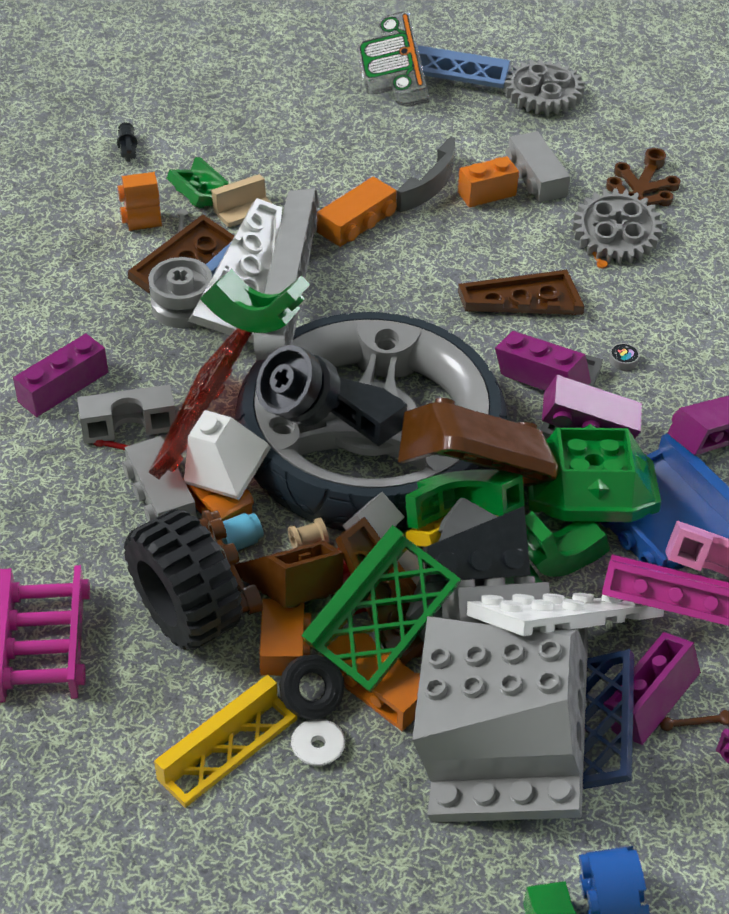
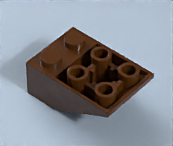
(296, 573)

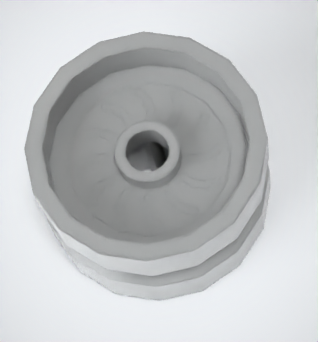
(176, 290)

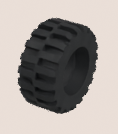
(183, 579)

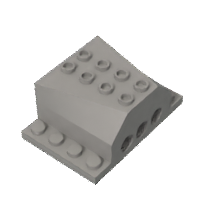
(501, 721)

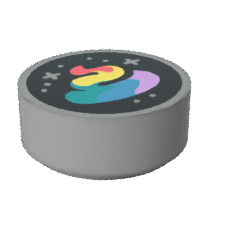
(624, 356)

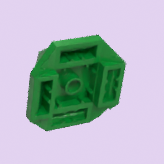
(598, 477)

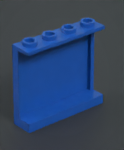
(687, 494)

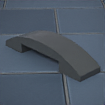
(416, 192)

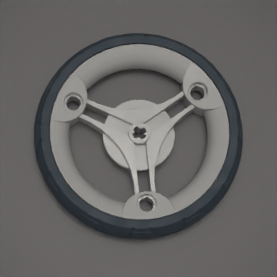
(381, 347)

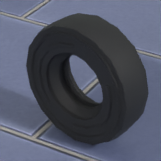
(291, 693)

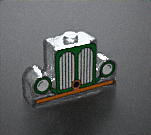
(393, 62)

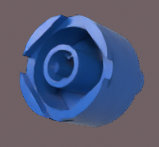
(613, 881)

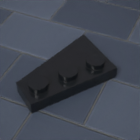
(485, 551)

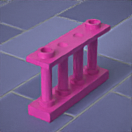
(667, 589)
(10, 620)

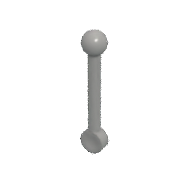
(182, 214)

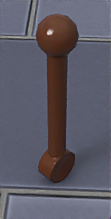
(667, 723)

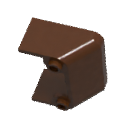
(478, 440)

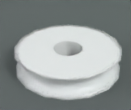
(320, 730)

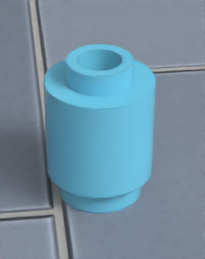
(243, 530)

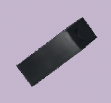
(370, 410)

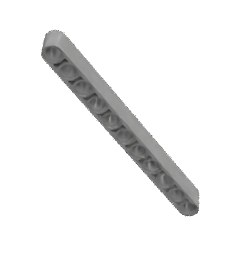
(289, 261)

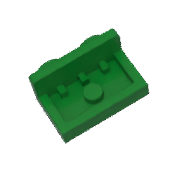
(197, 182)

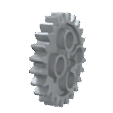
(556, 84)
(617, 226)

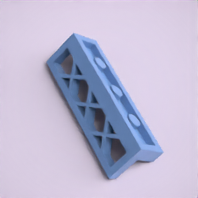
(463, 66)

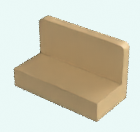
(235, 199)

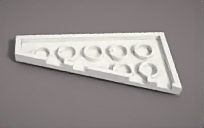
(248, 256)
(553, 611)

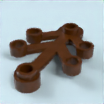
(653, 160)
(250, 595)

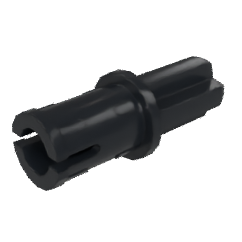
(127, 141)

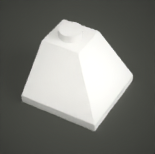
(222, 455)

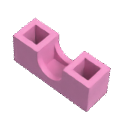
(698, 549)

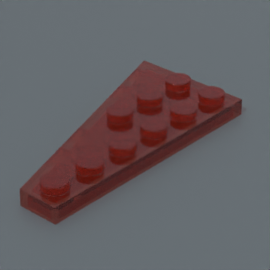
(204, 388)

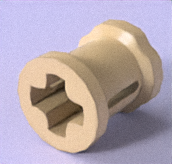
(308, 534)

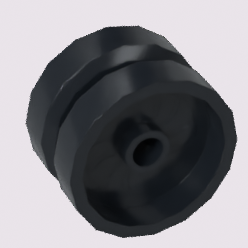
(298, 385)

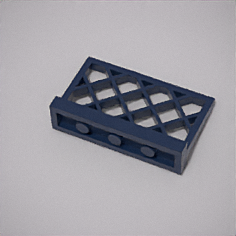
(598, 666)

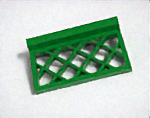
(357, 589)

